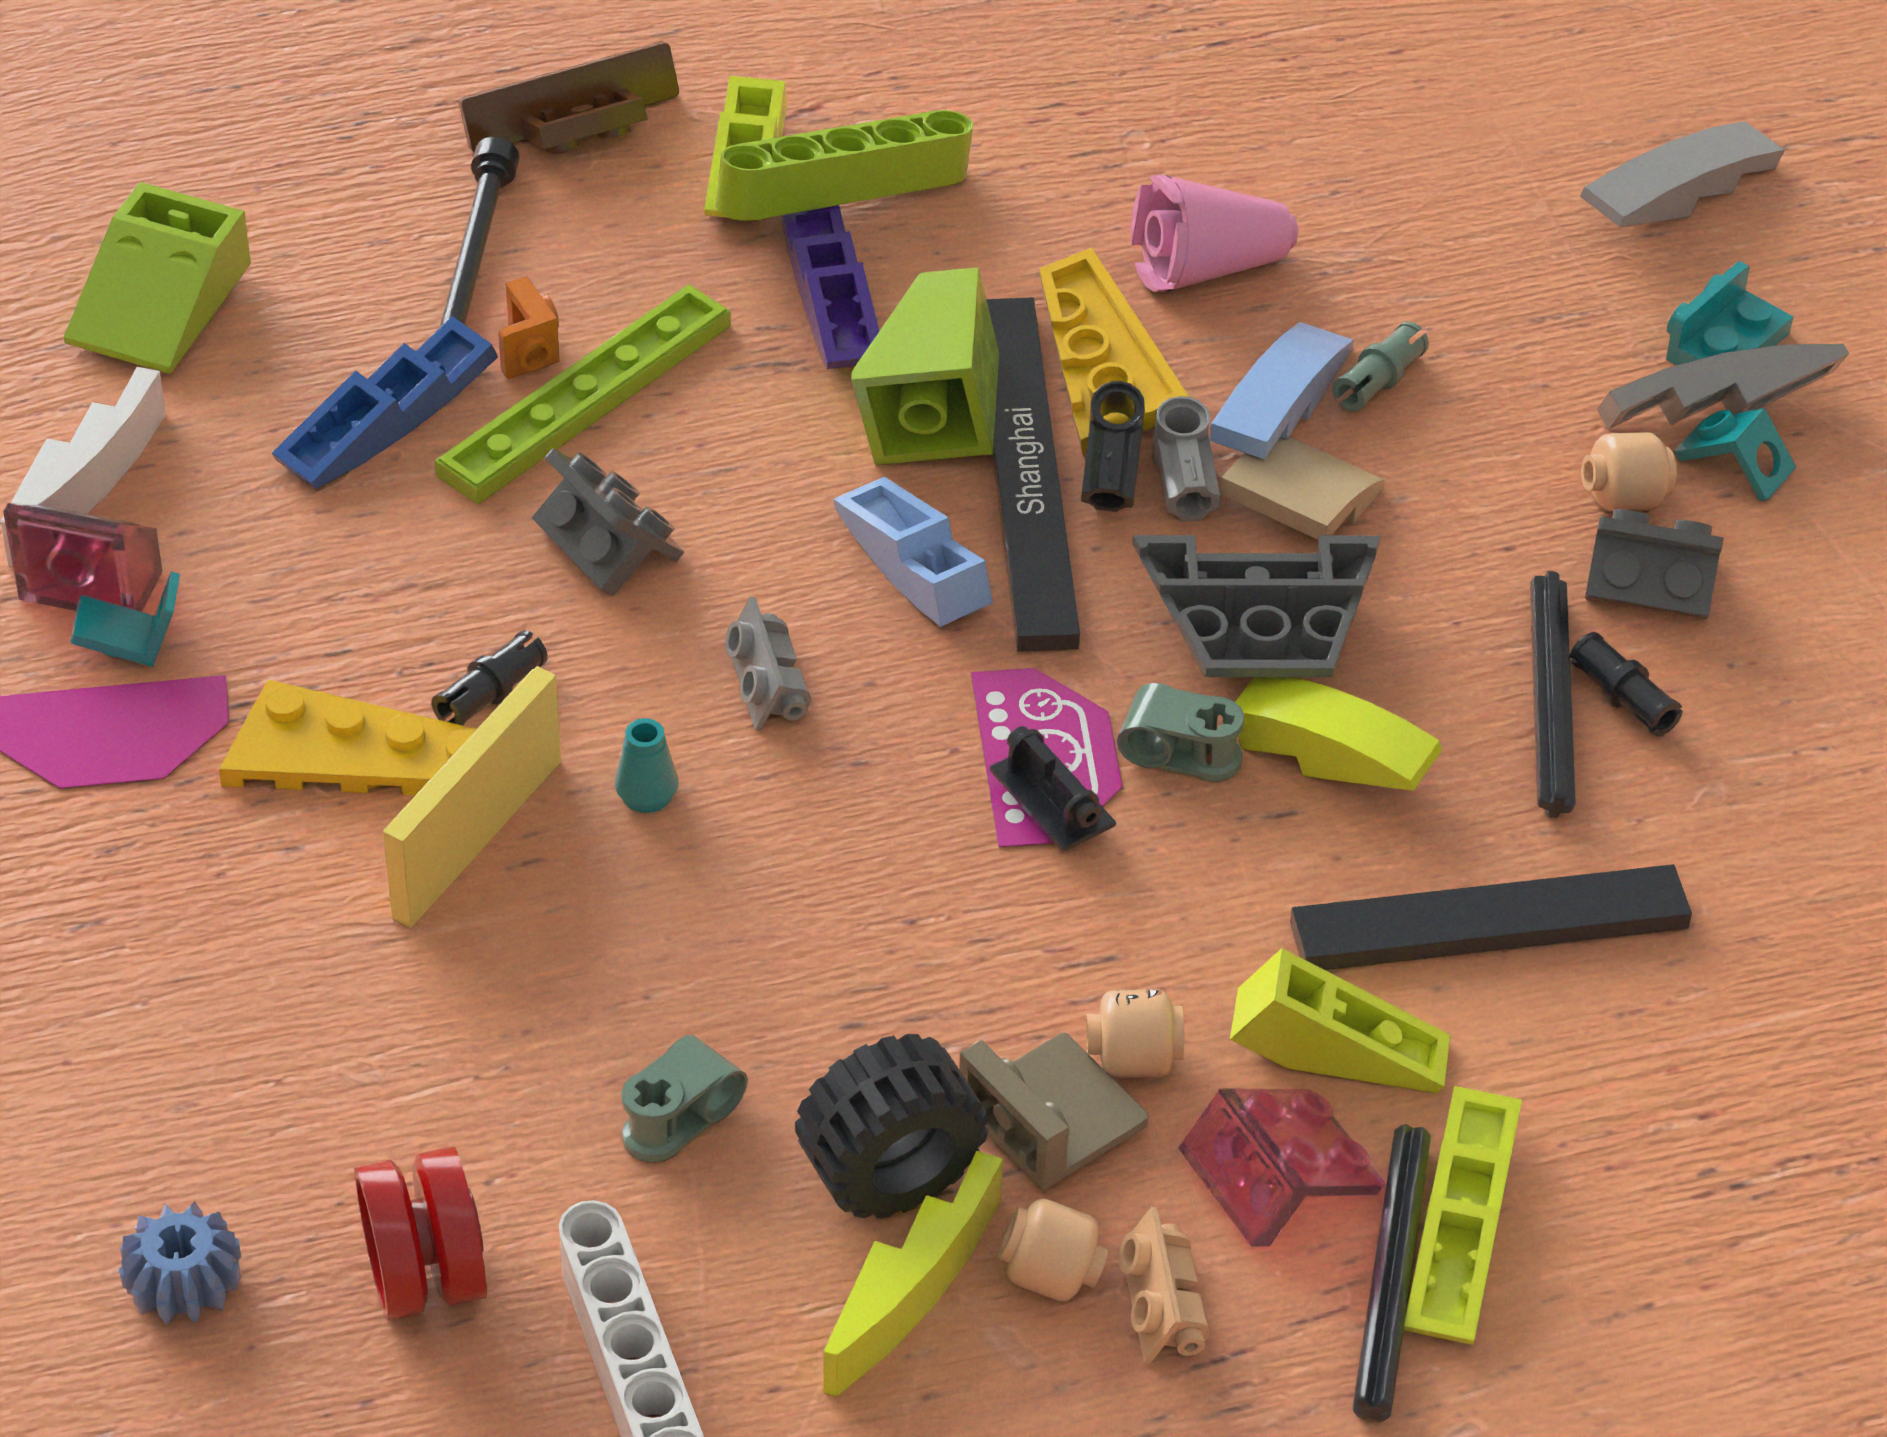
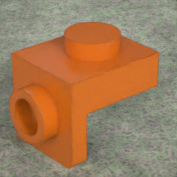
(531, 331)

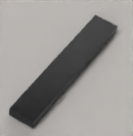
(1491, 917)

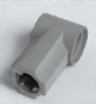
(1185, 458)

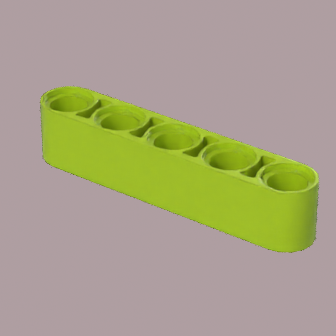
(843, 165)

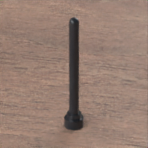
(493, 167)

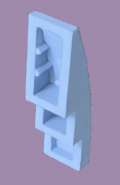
(1280, 389)

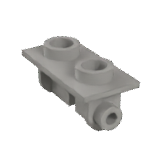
(765, 666)

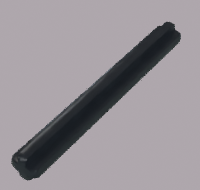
(1552, 695)
(1392, 1274)

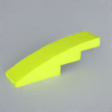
(1463, 1215)
(906, 1283)

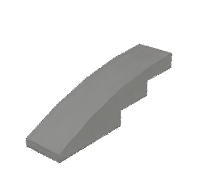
(1674, 175)
(1737, 378)

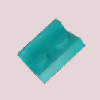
(1725, 320)

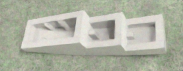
(100, 453)

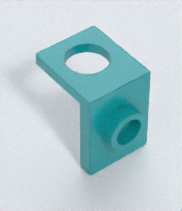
(1741, 435)
(124, 631)

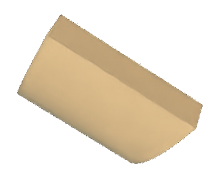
(1301, 487)

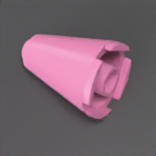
(1205, 232)

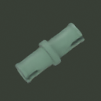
(1380, 366)

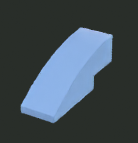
(916, 550)

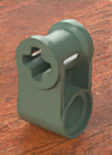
(1178, 729)
(678, 1099)

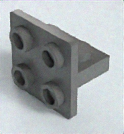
(601, 523)
(1654, 564)

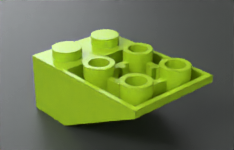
(159, 277)

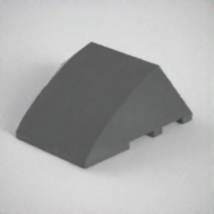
(1261, 608)

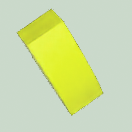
(751, 113)
(1334, 733)

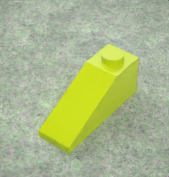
(1335, 1028)

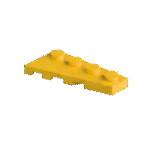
(1101, 340)
(328, 738)

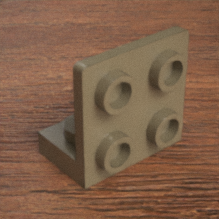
(1051, 1106)

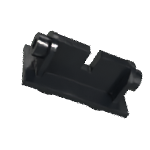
(1050, 791)

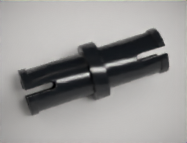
(489, 679)
(1626, 684)

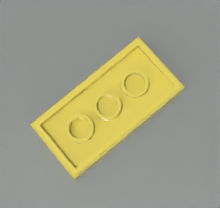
(472, 796)

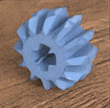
(180, 1263)

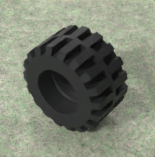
(891, 1126)

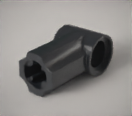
(1113, 448)

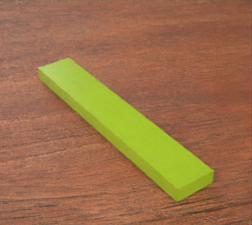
(582, 394)

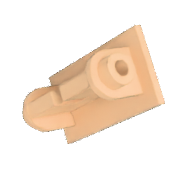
(1155, 1265)

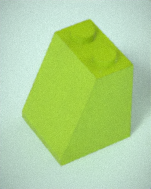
(931, 373)

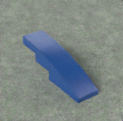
(378, 411)

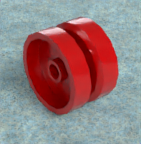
(432, 1230)

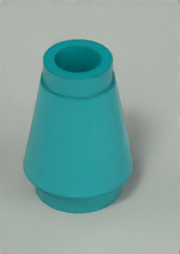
(645, 768)

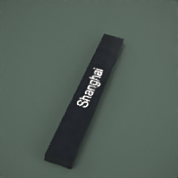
(1030, 487)

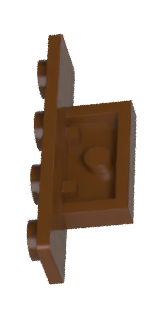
(573, 101)

